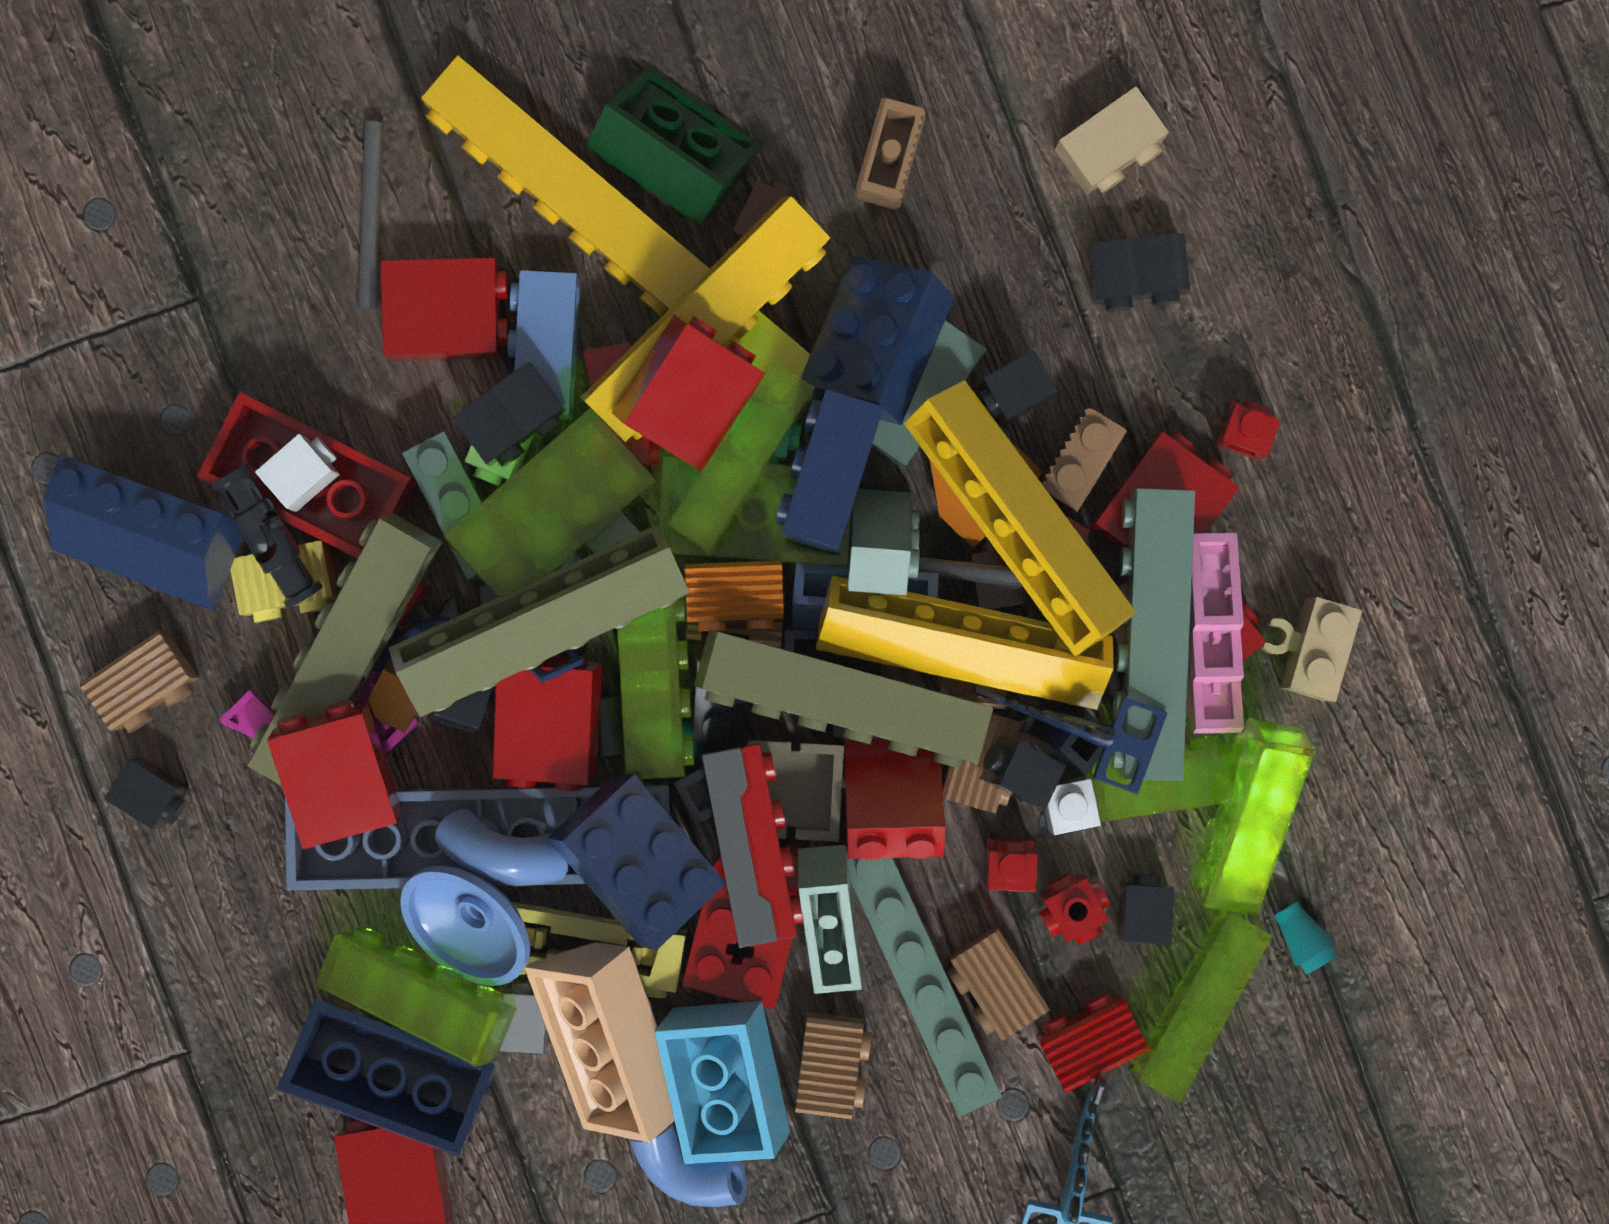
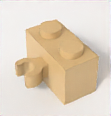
(1316, 648)

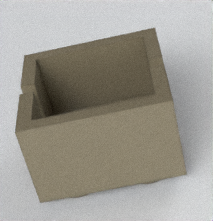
(807, 786)

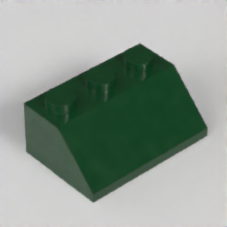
(673, 145)

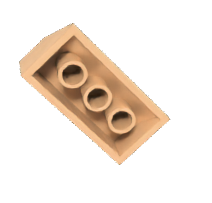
(604, 1039)

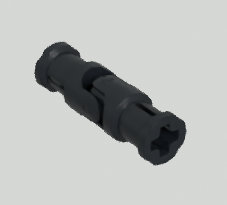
(249, 513)

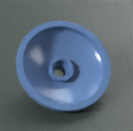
(465, 924)

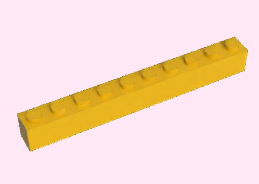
(583, 202)

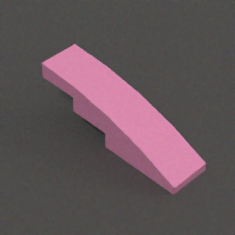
(1216, 634)

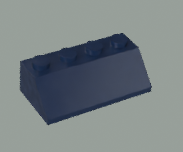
(140, 532)
(386, 1078)

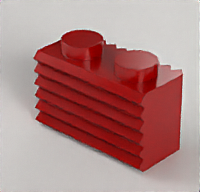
(1091, 1040)

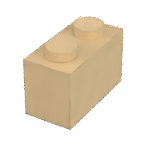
(1112, 141)

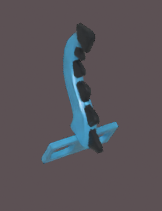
(1073, 1193)

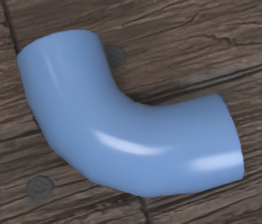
(498, 856)
(694, 1184)

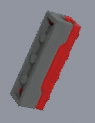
(750, 844)

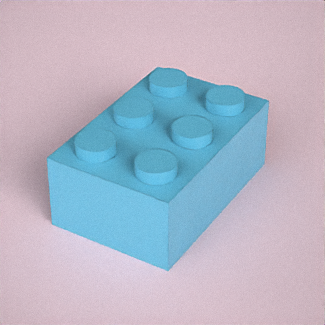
(722, 1082)

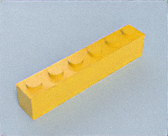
(725, 296)
(1019, 517)
(962, 644)

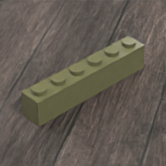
(538, 621)
(353, 627)
(842, 697)

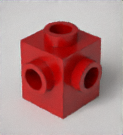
(1066, 891)

